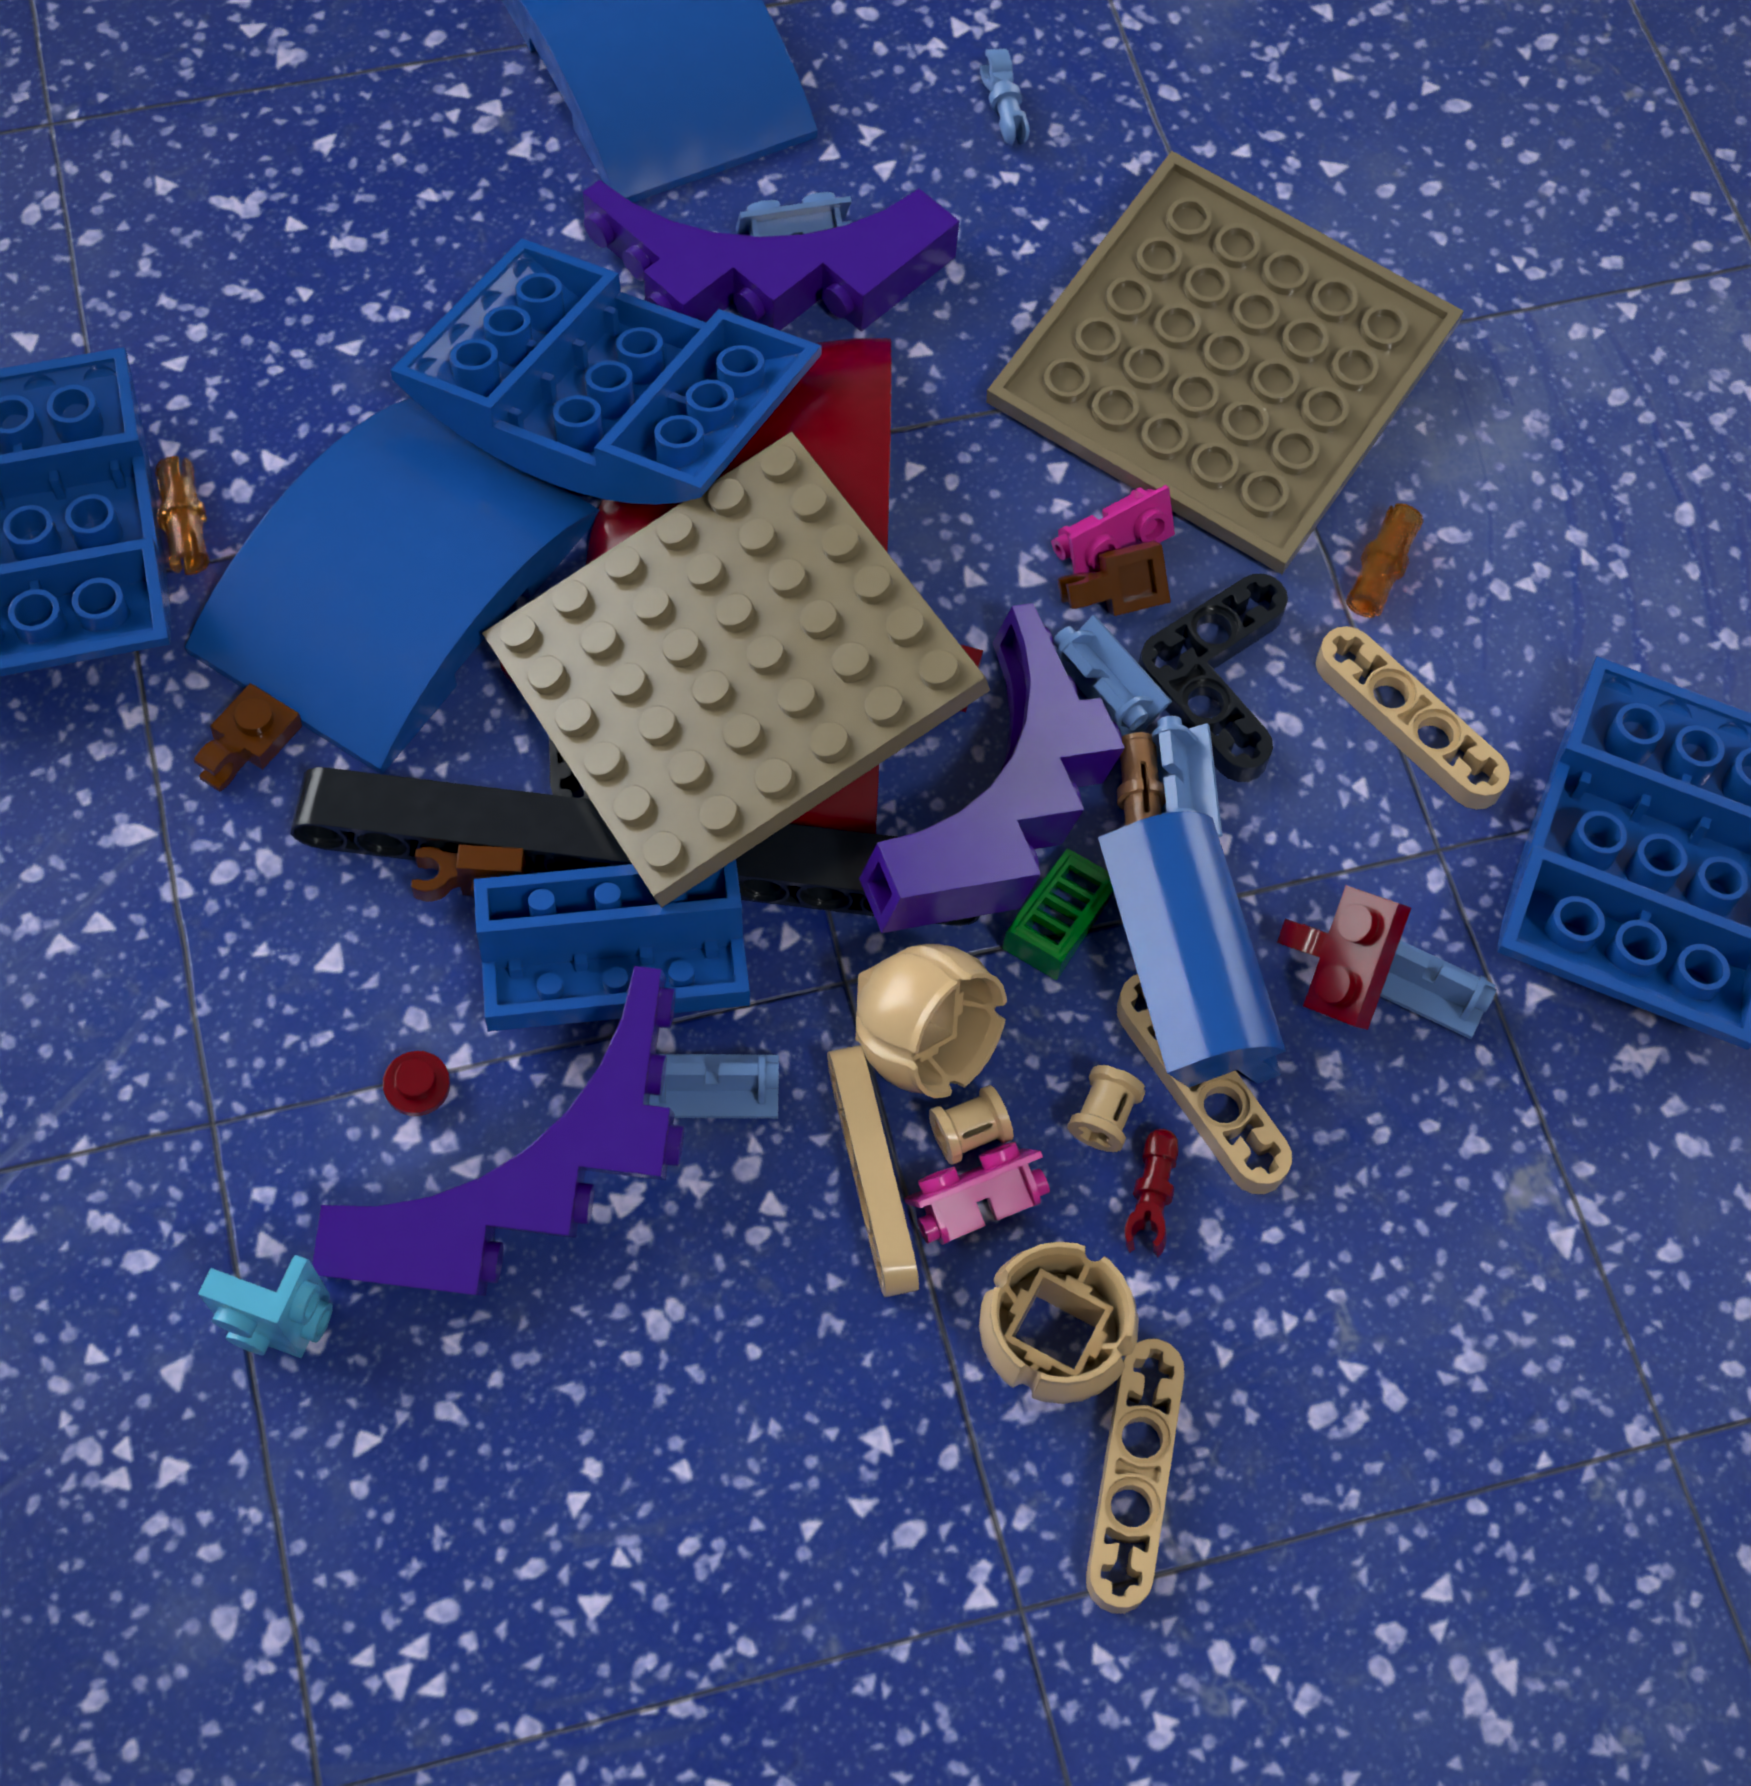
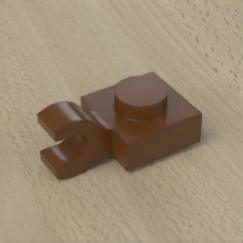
(1128, 581)
(247, 730)
(463, 867)

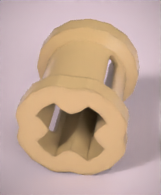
(1106, 1108)
(971, 1124)

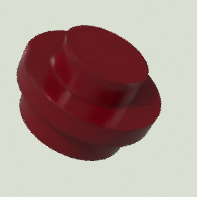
(416, 1083)

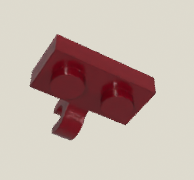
(1352, 955)

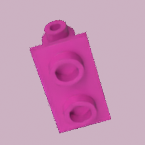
(1128, 522)
(953, 1198)

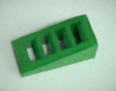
(1040, 950)

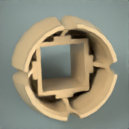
(929, 1018)
(1076, 1285)

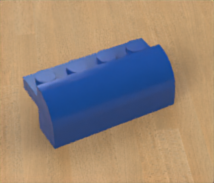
(569, 942)
(1192, 949)

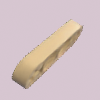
(1420, 710)
(1233, 1158)
(873, 1171)
(1142, 1475)

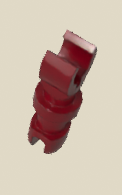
(1153, 1189)

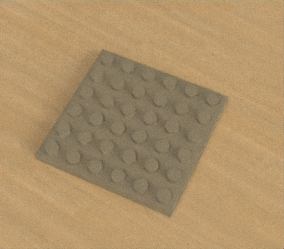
(1225, 360)
(733, 667)

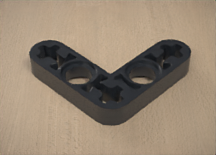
(1197, 675)

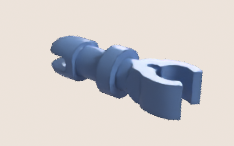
(1005, 96)

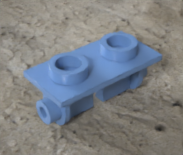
(814, 214)
(1109, 672)
(1187, 768)
(1437, 990)
(720, 1086)

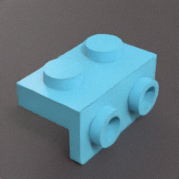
(270, 1318)

